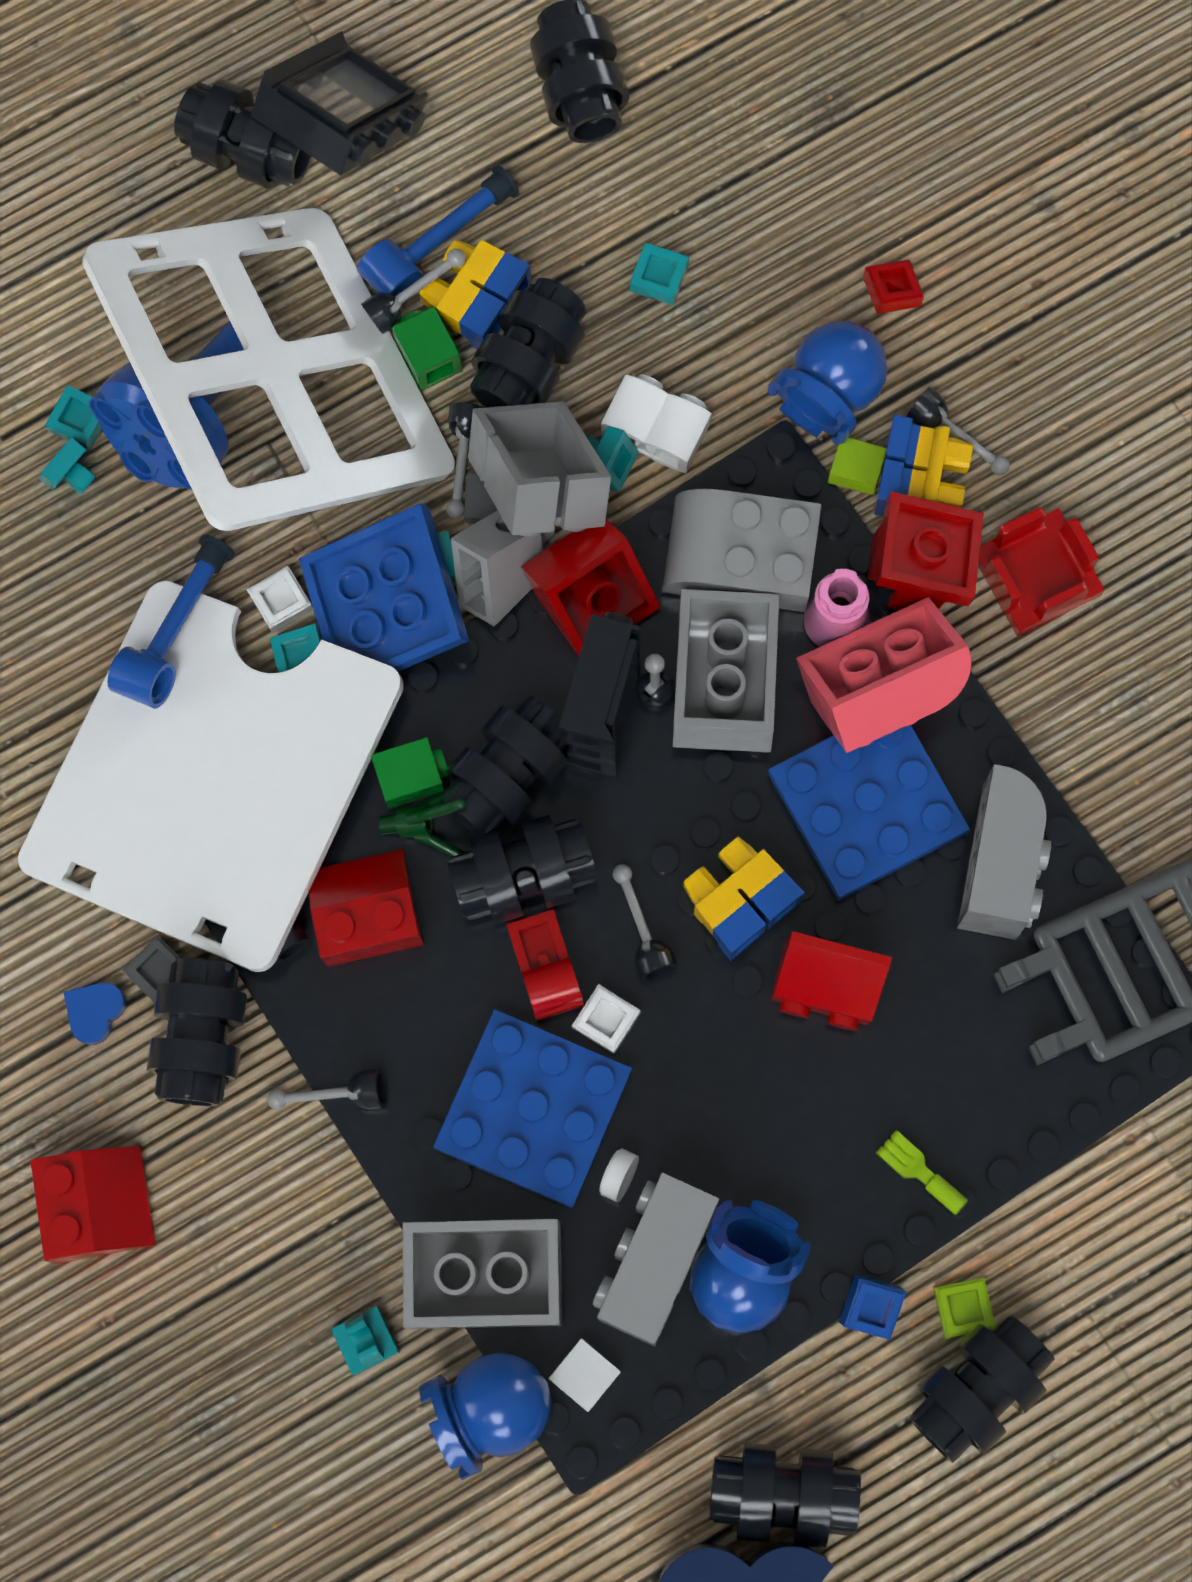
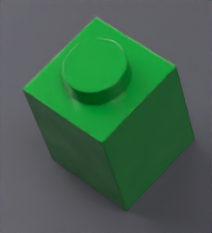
(427, 347)
(410, 772)

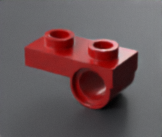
(545, 965)

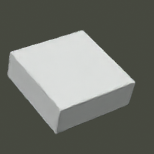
(280, 599)
(606, 1019)
(584, 1375)

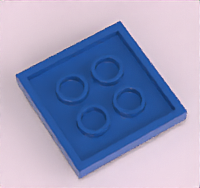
(386, 591)
(868, 807)
(532, 1109)

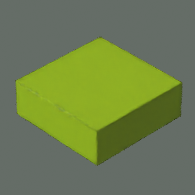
(857, 466)
(963, 1307)

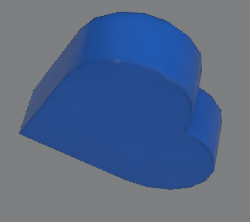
(93, 1010)

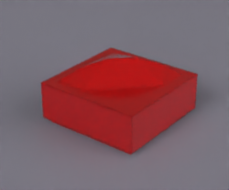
(893, 286)

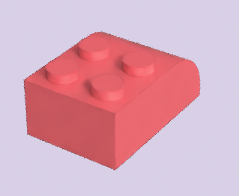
(886, 674)

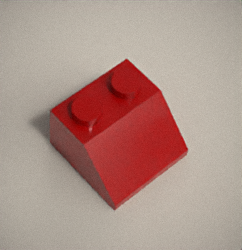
(587, 576)
(364, 909)
(829, 980)
(92, 1203)

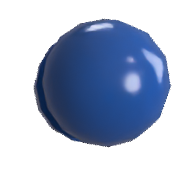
(833, 375)
(747, 1266)
(491, 1410)

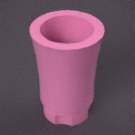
(828, 621)

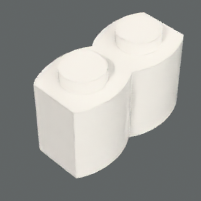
(657, 422)

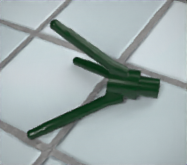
(418, 822)

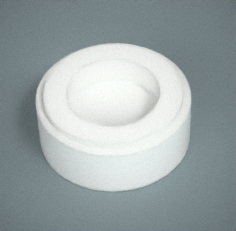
(618, 1175)

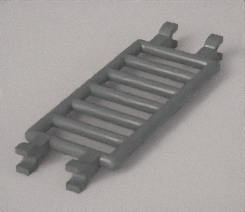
(1089, 917)

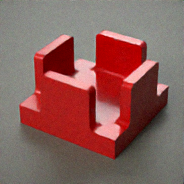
(926, 552)
(1040, 568)

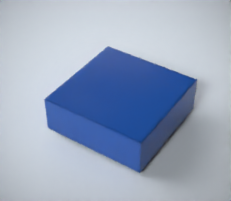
(872, 1306)

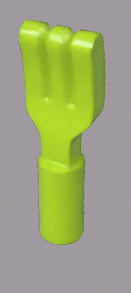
(910, 1163)

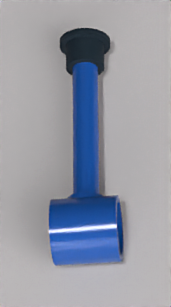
(394, 269)
(144, 673)

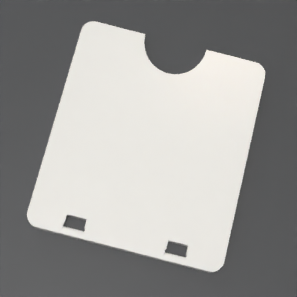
(218, 792)

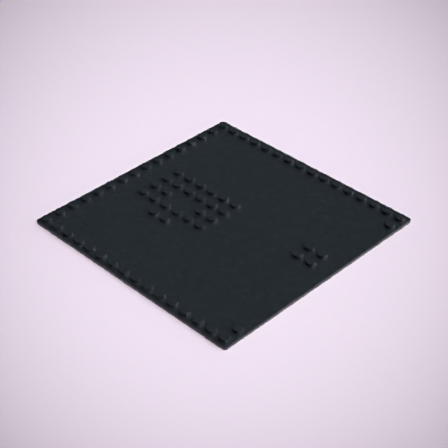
(719, 1075)

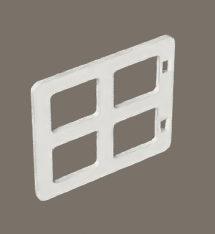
(268, 364)

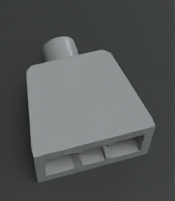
(490, 567)

